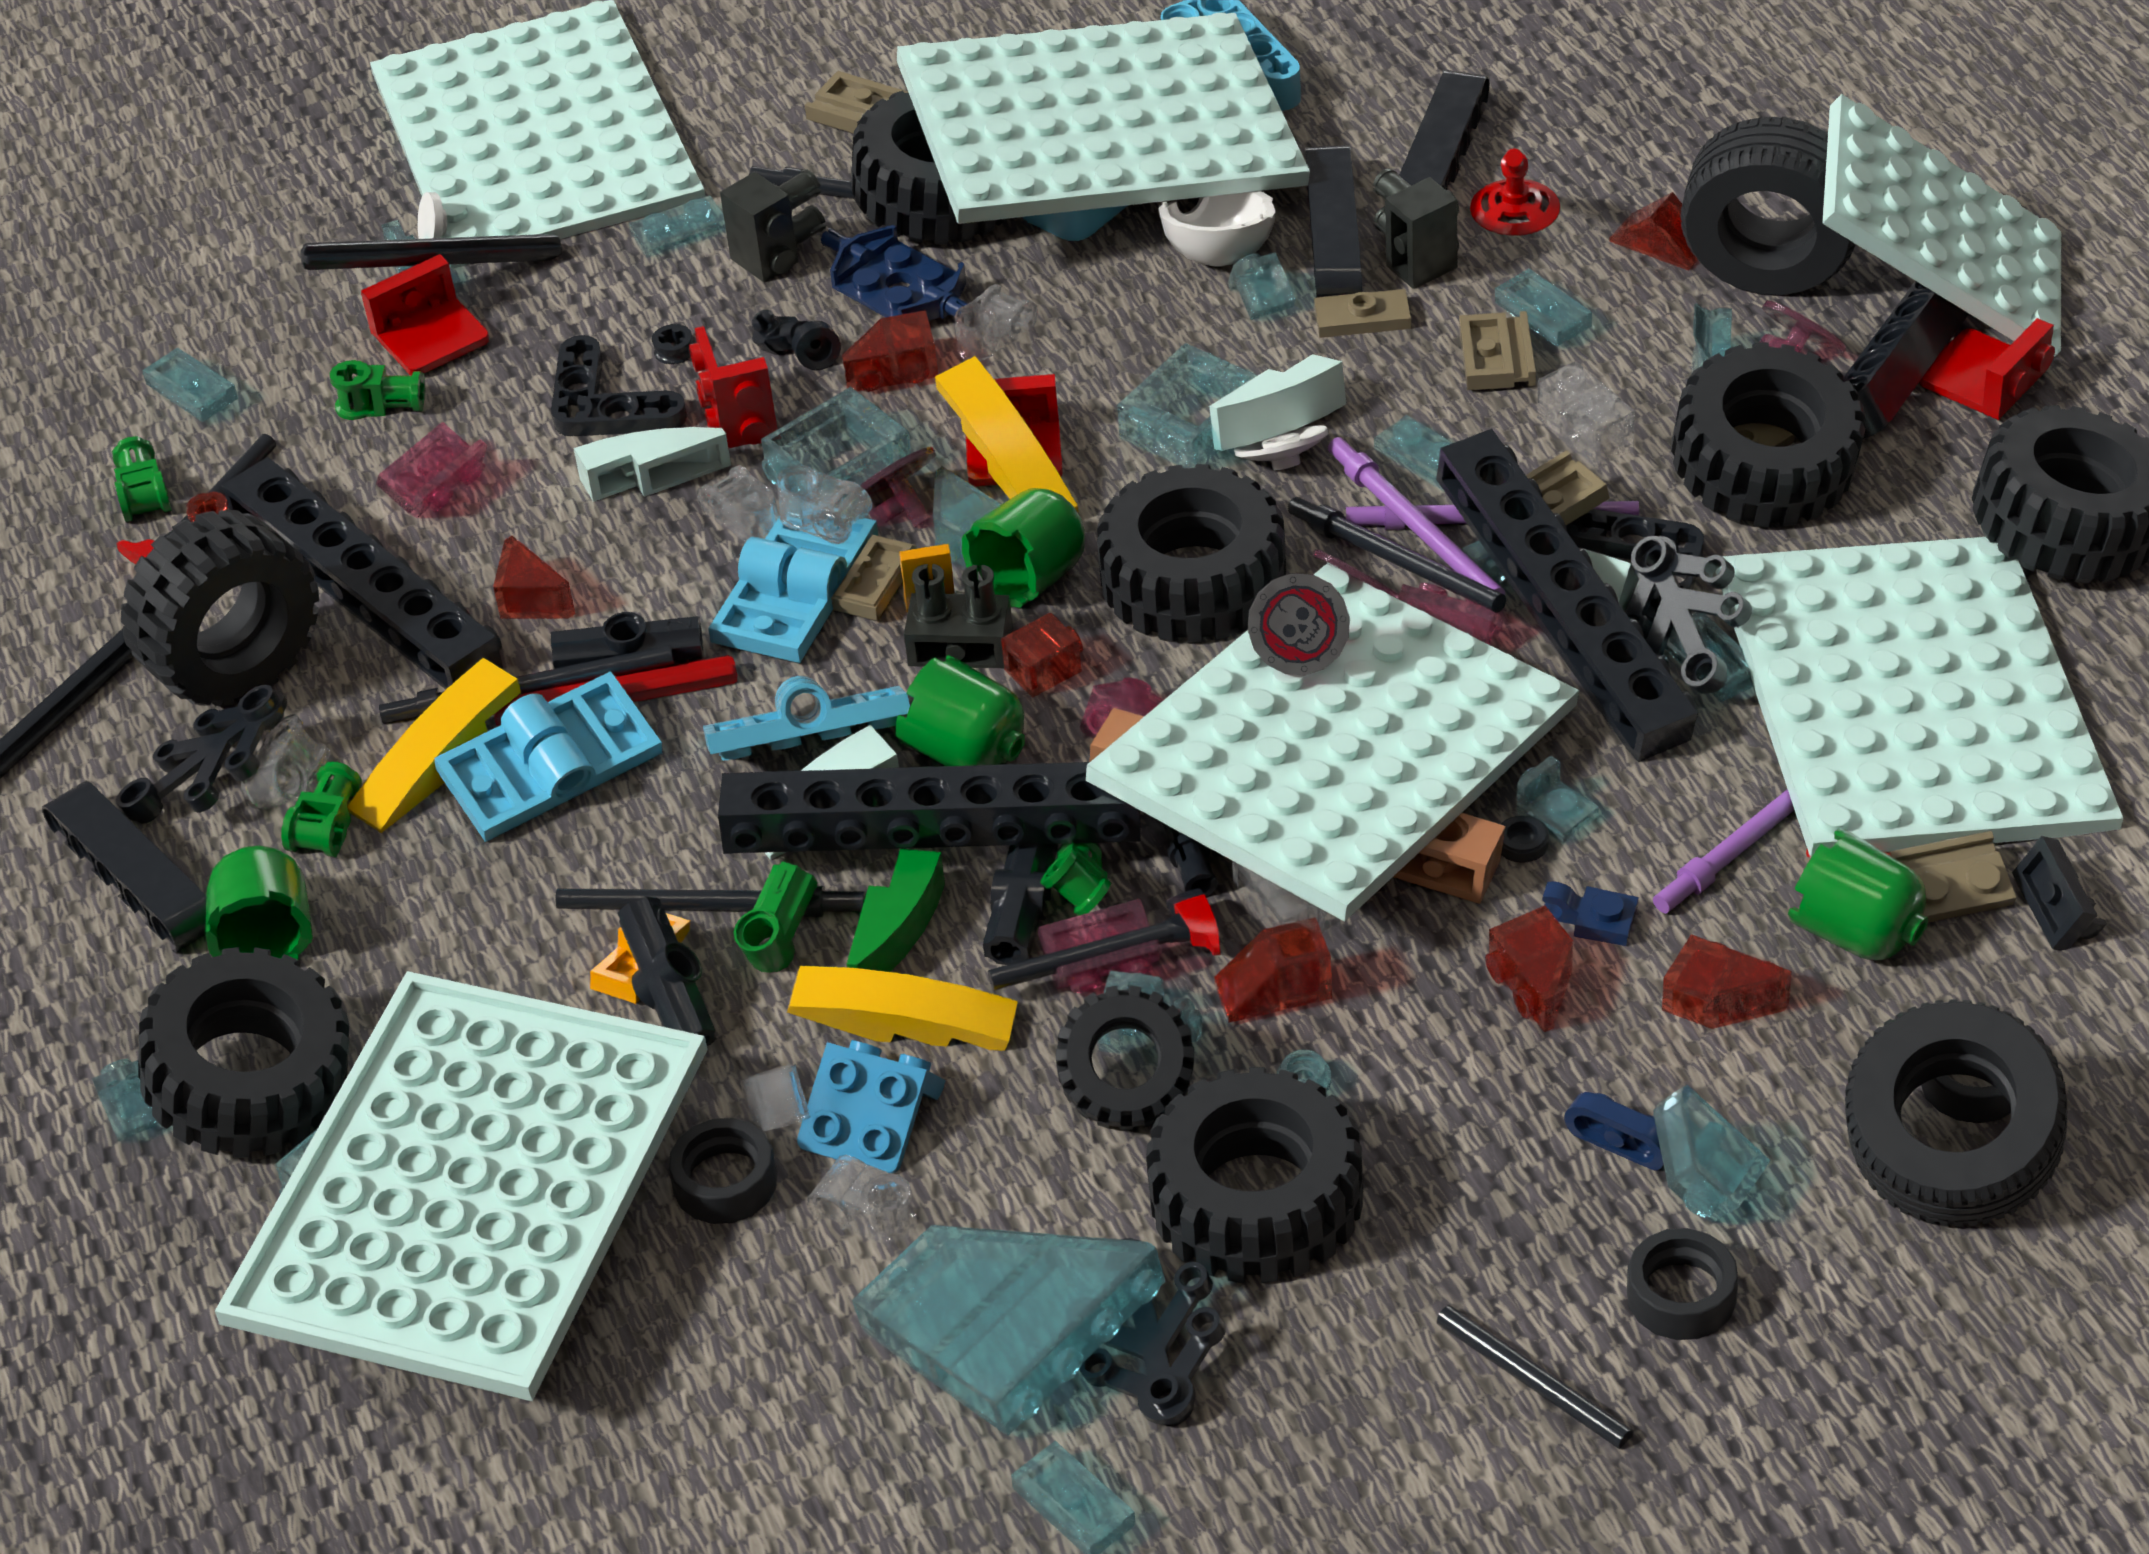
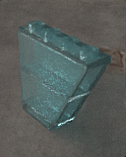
(1005, 1311)

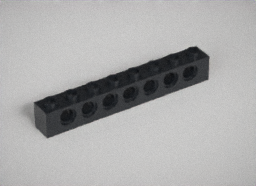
(365, 576)
(1566, 596)
(919, 808)

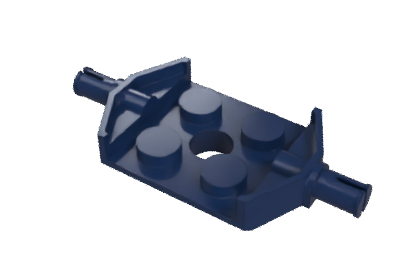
(877, 260)

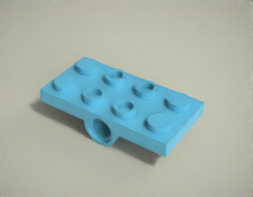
(786, 590)
(828, 718)
(547, 754)

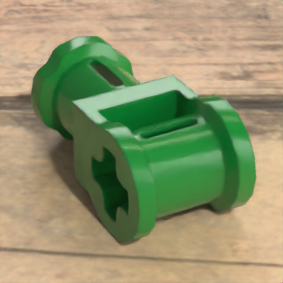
(374, 390)
(138, 483)
(322, 817)
(1078, 876)

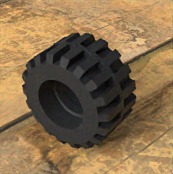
(1116, 1011)

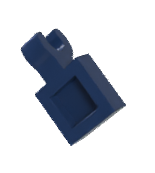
(1596, 915)

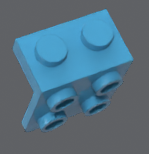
(866, 1104)

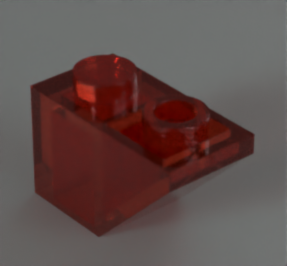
(892, 353)
(1535, 962)
(1277, 972)
(1723, 985)

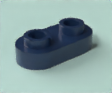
(1615, 1128)

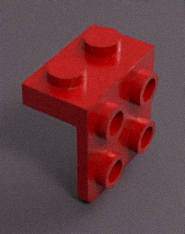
(421, 318)
(1988, 371)
(735, 392)
(1038, 406)

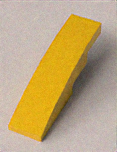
(998, 431)
(408, 769)
(908, 1005)

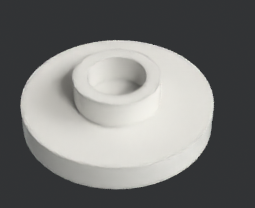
(431, 217)

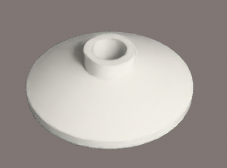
(1283, 449)

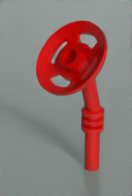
(1515, 200)

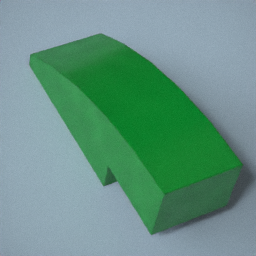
(897, 914)

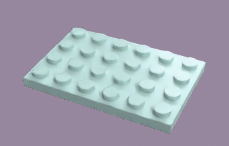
(1940, 223)

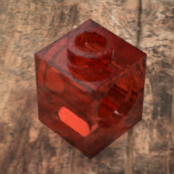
(1042, 654)

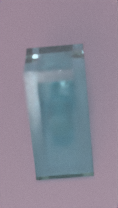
(956, 509)
(1705, 1155)

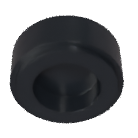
(1524, 839)

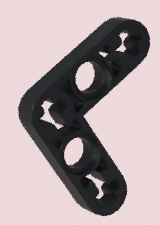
(596, 407)
(1626, 524)

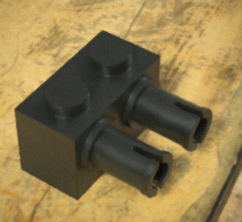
(761, 223)
(1417, 227)
(956, 624)

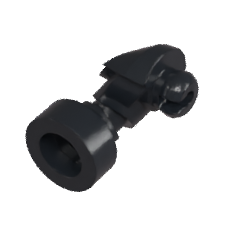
(812, 342)

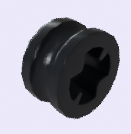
(668, 334)

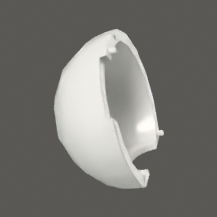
(1220, 227)

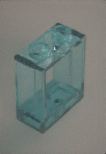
(827, 423)
(1168, 436)

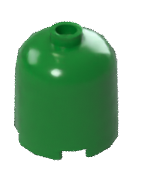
(1026, 543)
(961, 716)
(1860, 899)
(258, 902)

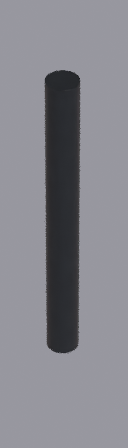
(1534, 1376)

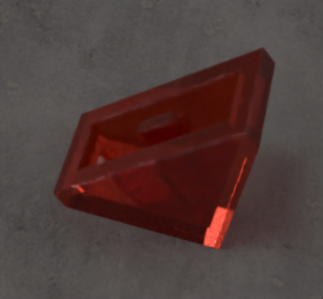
(1657, 233)
(529, 587)

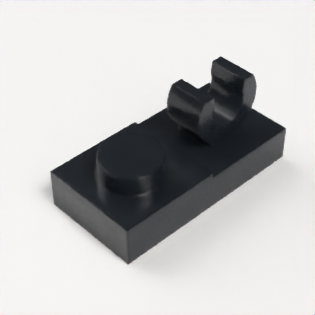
(2056, 895)

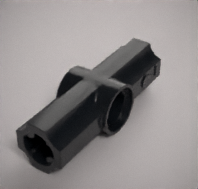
(627, 634)
(1018, 902)
(665, 969)

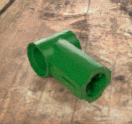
(775, 917)

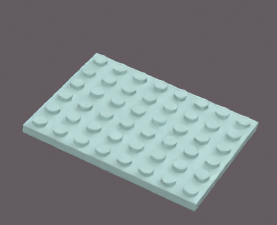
(1099, 117)
(538, 127)
(1917, 696)
(1338, 769)
(464, 1185)

